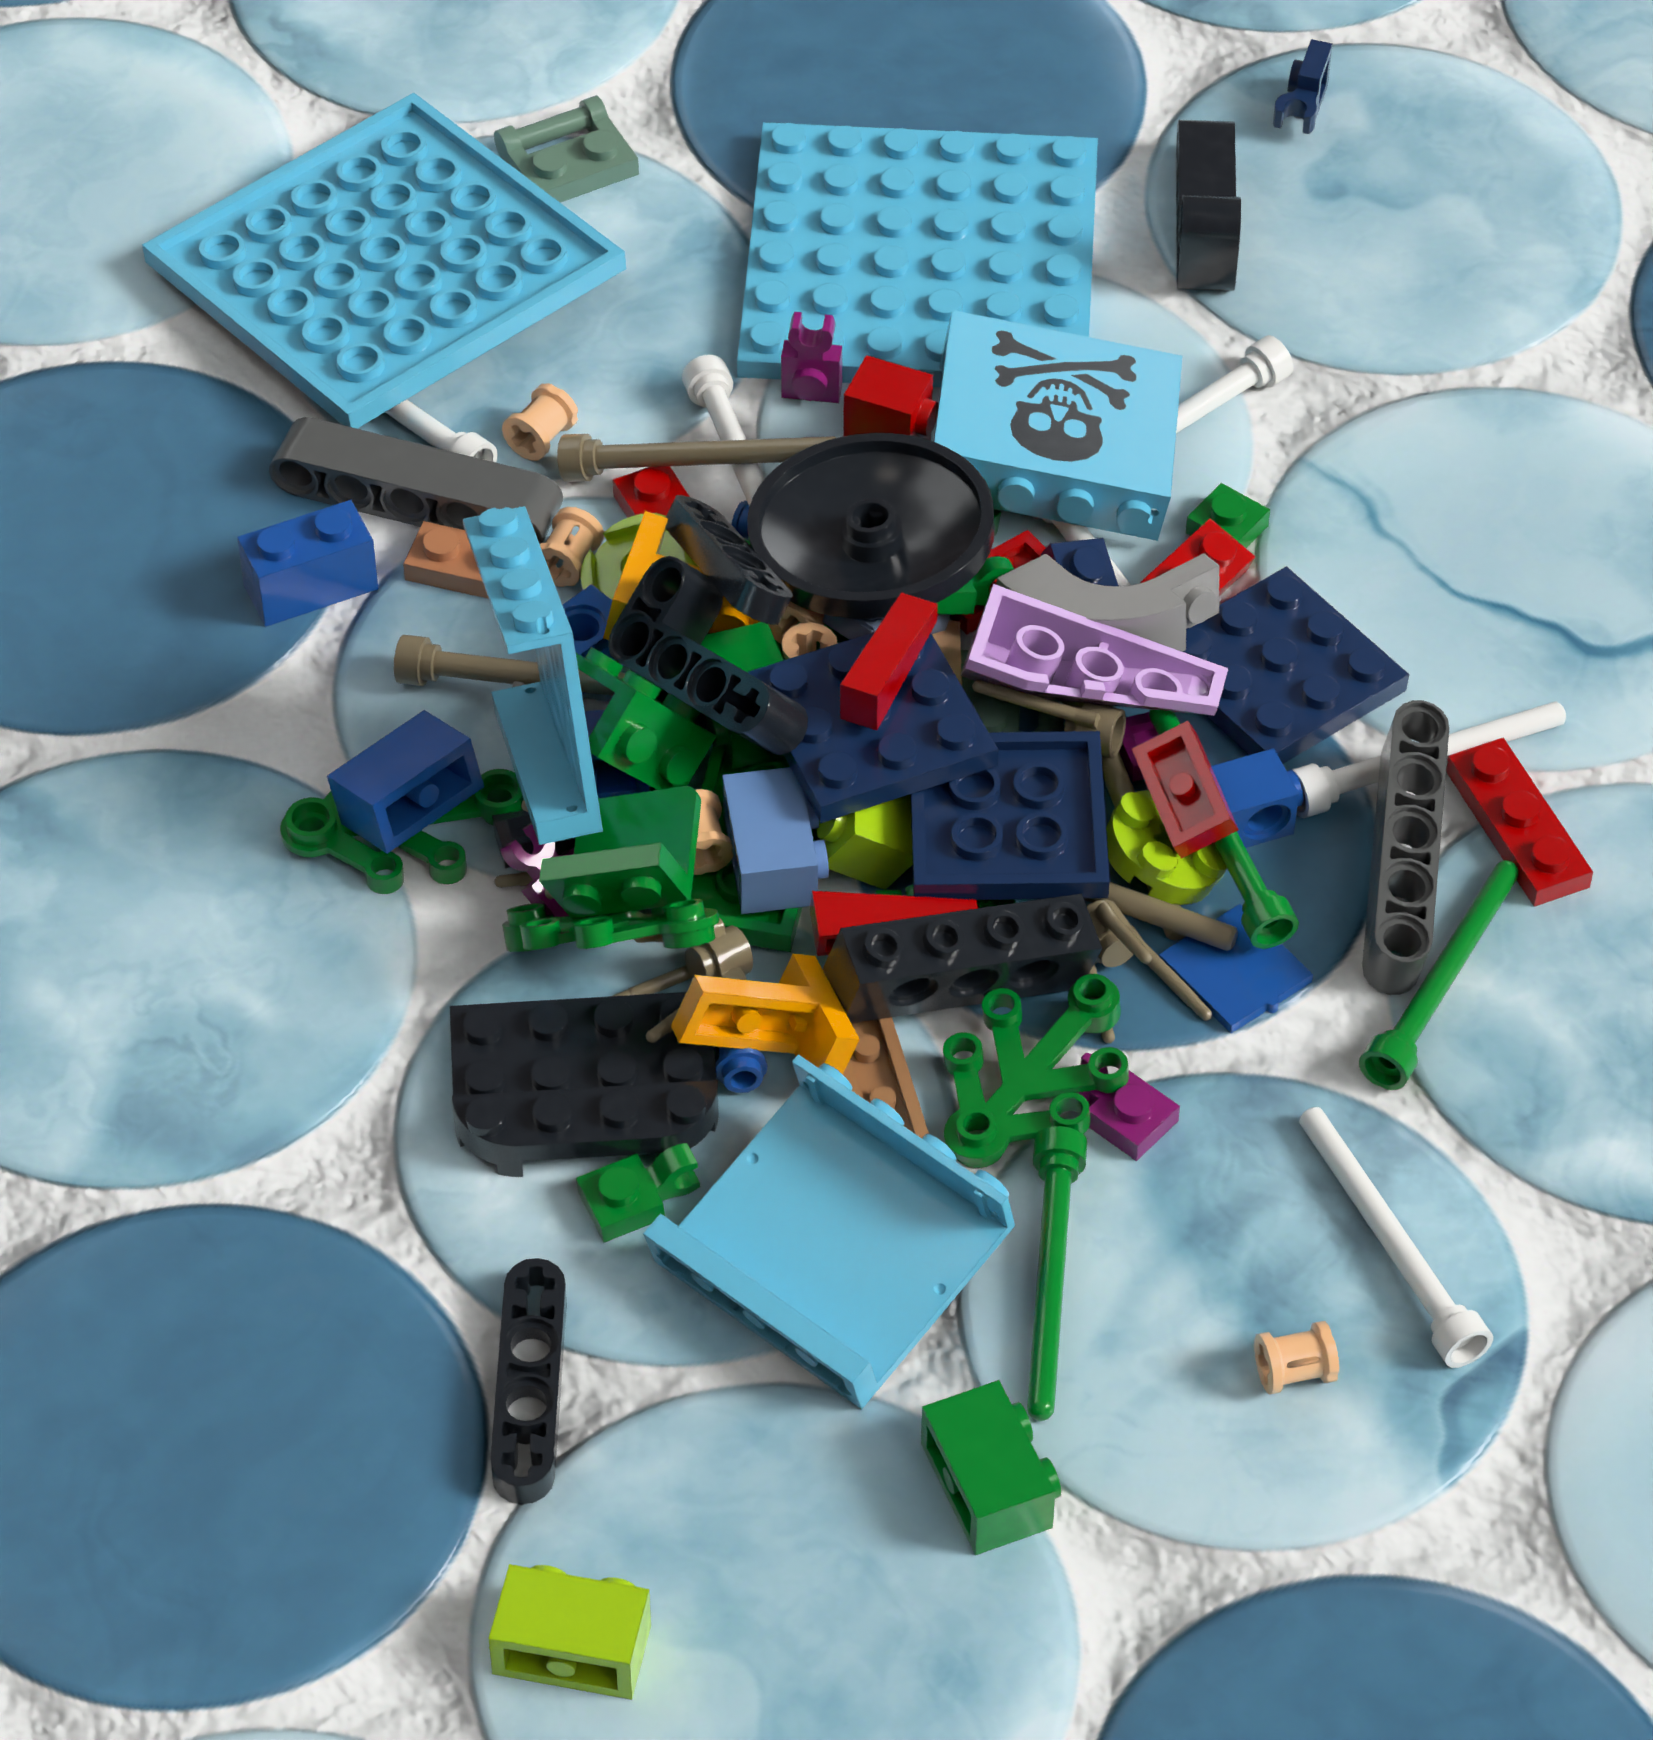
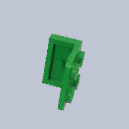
(641, 733)
(636, 861)

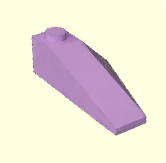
(1083, 661)

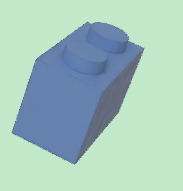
(772, 840)

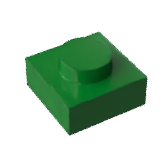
(1232, 512)

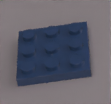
(1291, 667)
(921, 743)
(1018, 827)

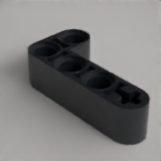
(1206, 206)
(662, 642)

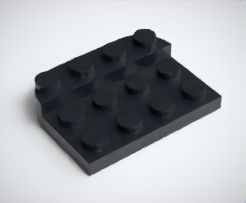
(577, 1080)

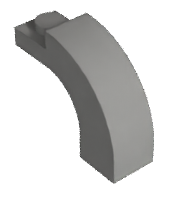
(1151, 609)

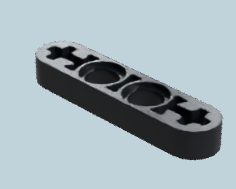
(728, 560)
(529, 1379)

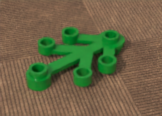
(315, 829)
(680, 923)
(1030, 1076)

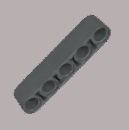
(405, 478)
(1400, 869)

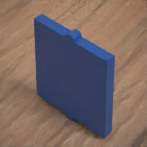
(1238, 981)

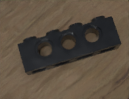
(961, 957)

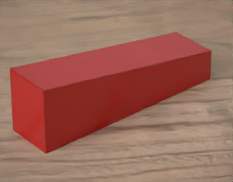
(886, 661)
(841, 909)

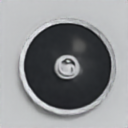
(870, 521)

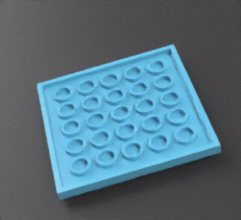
(905, 230)
(383, 260)

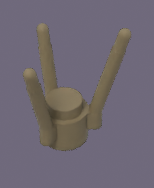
(1079, 717)
(1120, 942)
(724, 957)

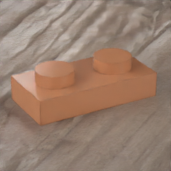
(443, 560)

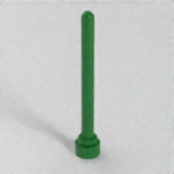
(1265, 915)
(1392, 1055)
(1059, 1159)

